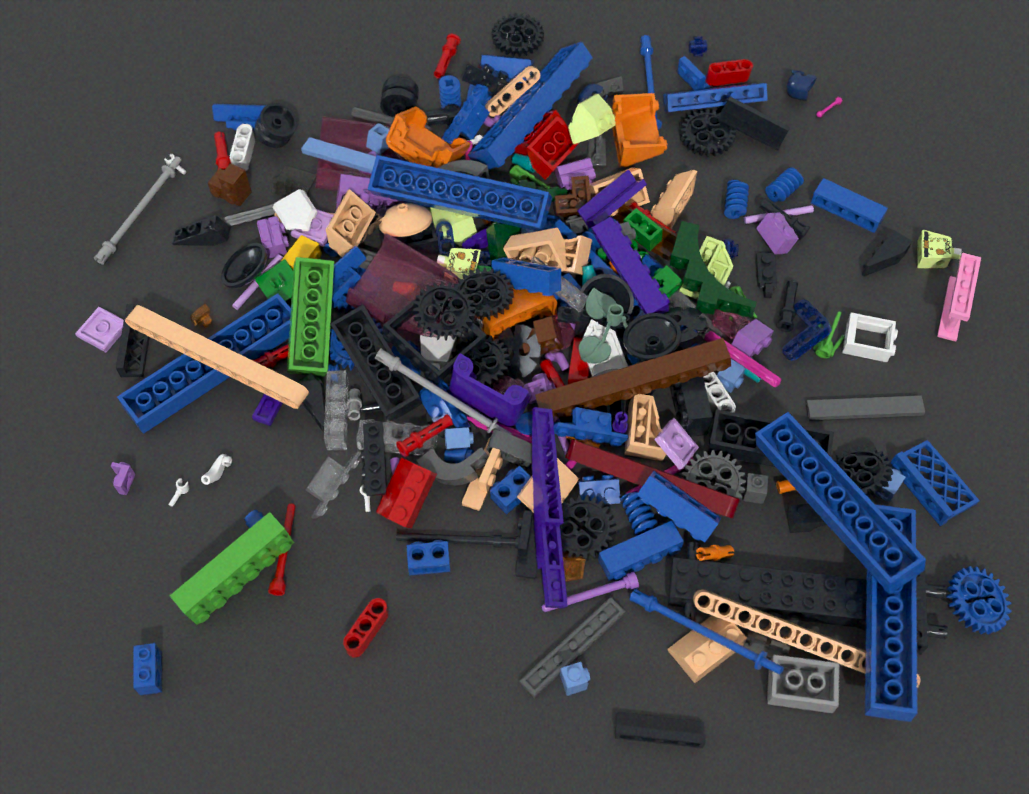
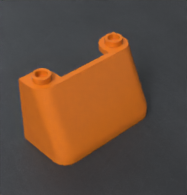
(636, 128)
(418, 144)
(524, 307)

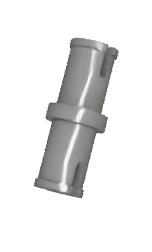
(354, 404)

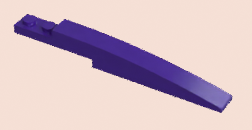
(547, 508)

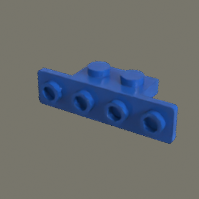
(237, 114)
(470, 116)
(344, 274)
(439, 407)
(590, 426)

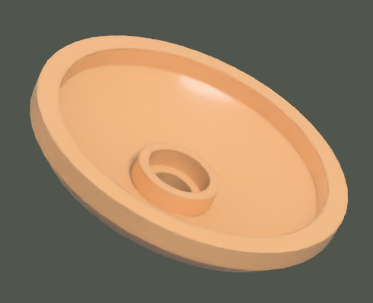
(405, 220)

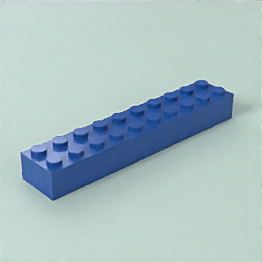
(531, 106)
(460, 193)
(188, 379)
(840, 503)
(892, 638)

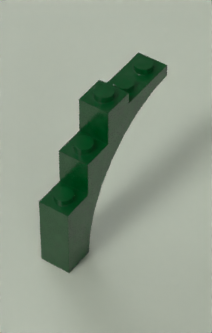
(499, 233)
(698, 278)

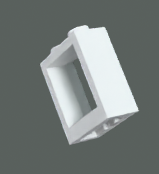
(870, 324)

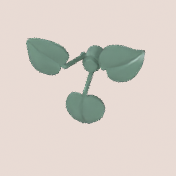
(599, 306)

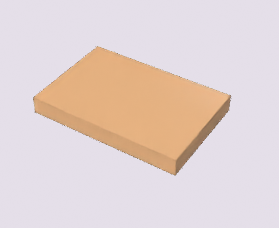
(567, 482)

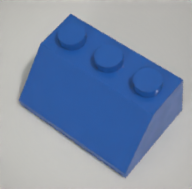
(510, 65)

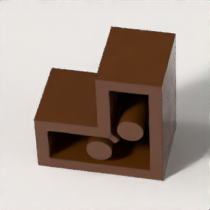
(230, 185)
(569, 204)
(548, 336)

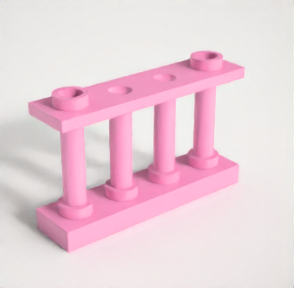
(959, 297)

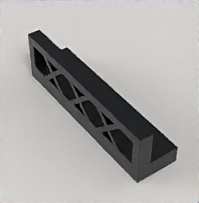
(127, 347)

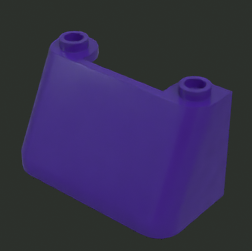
(465, 387)

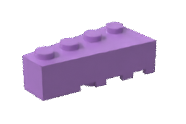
(357, 185)

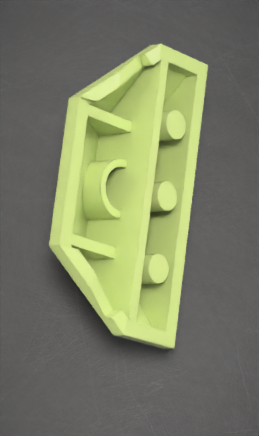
(591, 119)
(462, 225)
(716, 260)

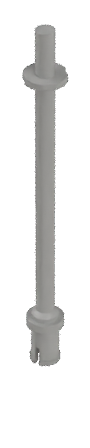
(109, 246)
(395, 364)

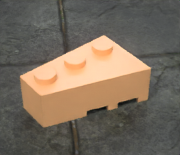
(577, 254)
(643, 429)

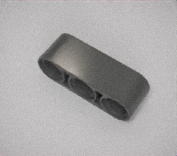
(512, 448)

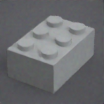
(804, 684)

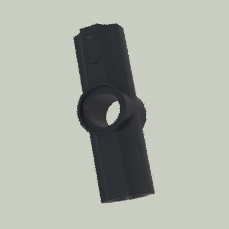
(443, 116)

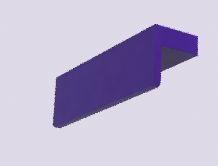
(610, 199)

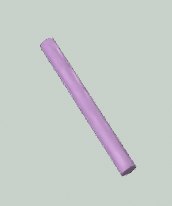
(795, 211)
(248, 292)

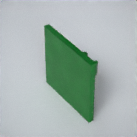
(277, 280)

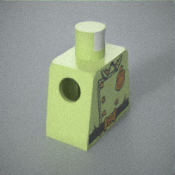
(935, 250)
(460, 261)

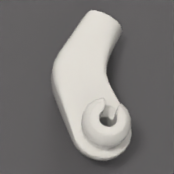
(217, 469)

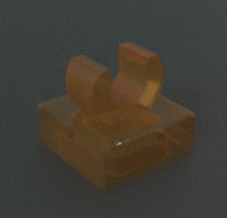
(201, 315)
(573, 568)

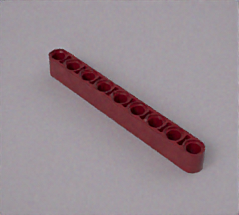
(639, 473)

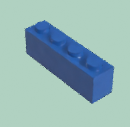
(849, 205)
(529, 275)
(679, 507)
(640, 550)

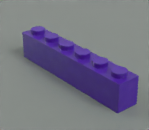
(629, 267)

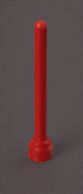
(277, 585)

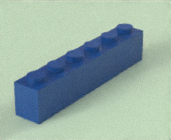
(714, 97)

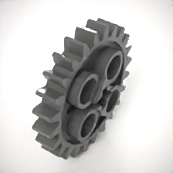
(717, 465)

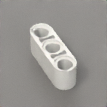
(242, 147)
(715, 387)

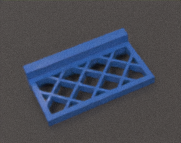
(923, 488)

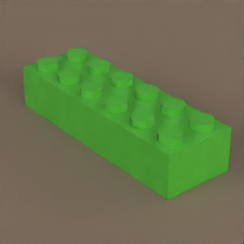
(310, 316)
(232, 569)

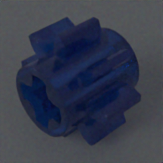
(698, 46)
(731, 248)

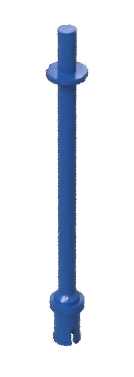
(646, 51)
(651, 604)

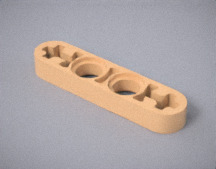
(510, 88)

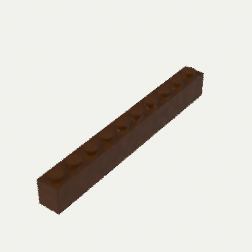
(636, 379)

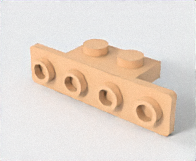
(479, 488)

